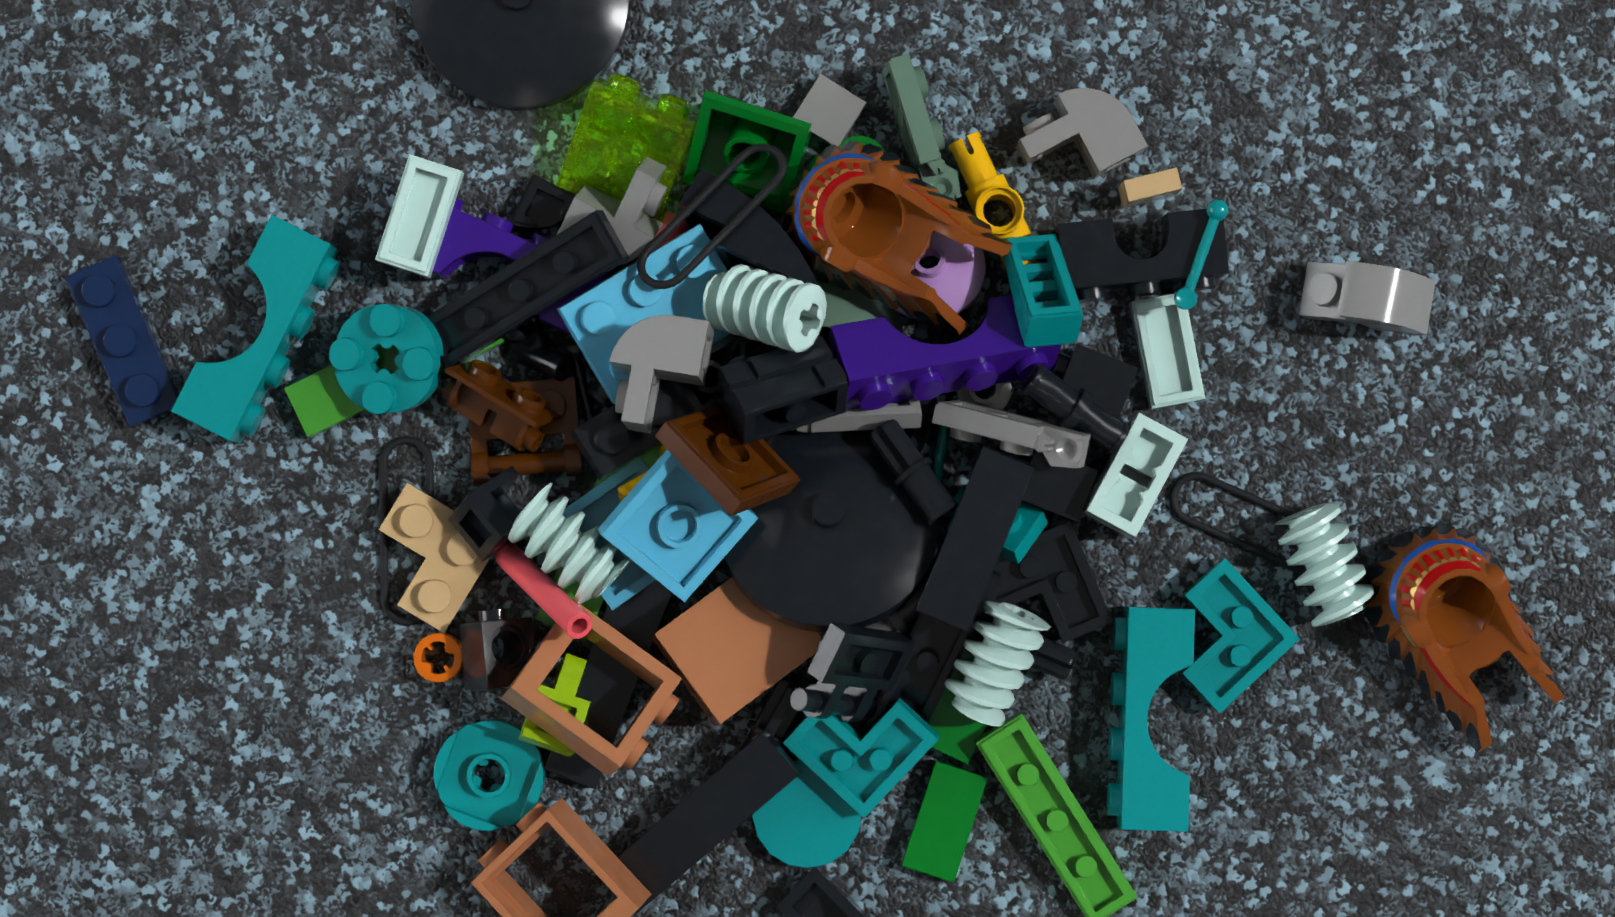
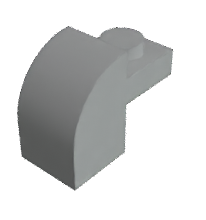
(1095, 123)
(626, 217)
(1368, 295)
(657, 350)

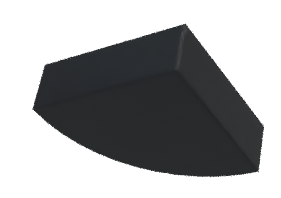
(541, 205)

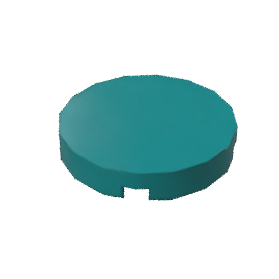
(806, 822)

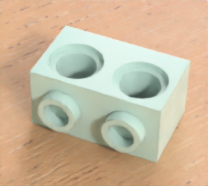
(1134, 476)

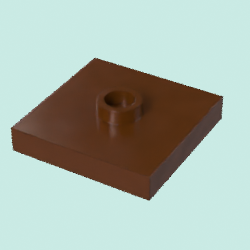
(730, 472)

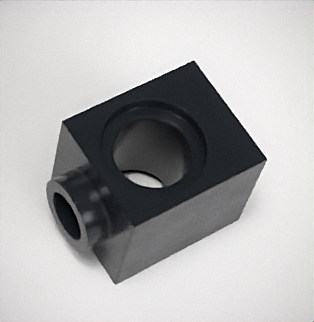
(479, 664)

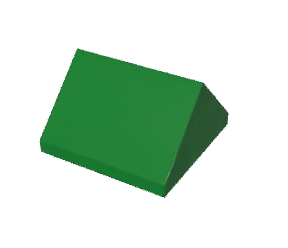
(731, 126)

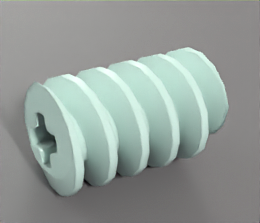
(765, 307)
(567, 546)
(1326, 563)
(996, 662)

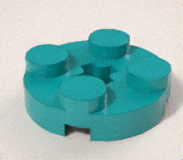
(418, 361)
(461, 788)

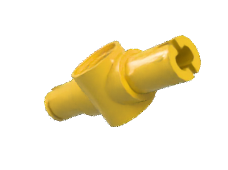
(987, 185)

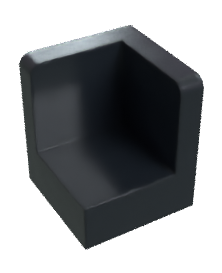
(487, 515)

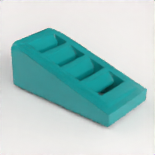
(1045, 321)

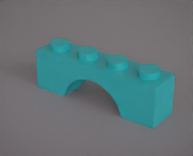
(229, 393)
(1152, 648)

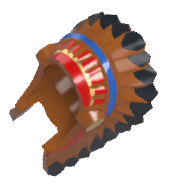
(869, 223)
(1447, 615)

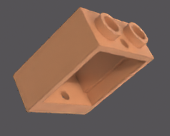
(570, 731)
(513, 901)

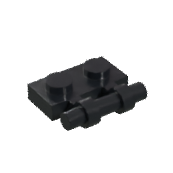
(853, 658)

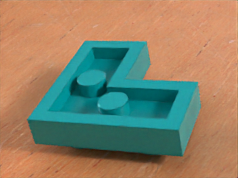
(1248, 637)
(866, 766)

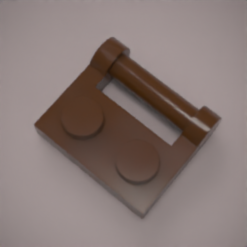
(561, 398)

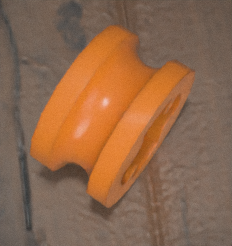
(426, 668)

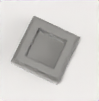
(830, 111)

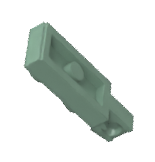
(919, 134)

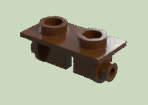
(520, 411)

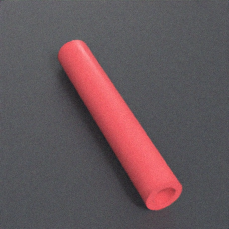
(544, 591)

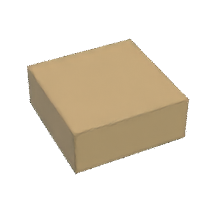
(1149, 188)

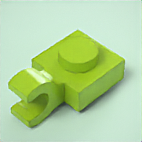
(563, 694)

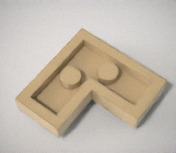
(449, 561)

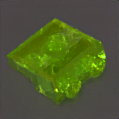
(619, 132)

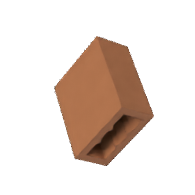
(731, 650)

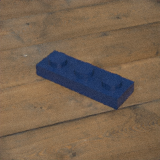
(123, 341)

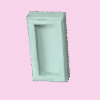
(419, 216)
(1166, 352)

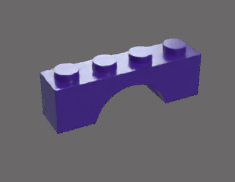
(491, 236)
(893, 368)

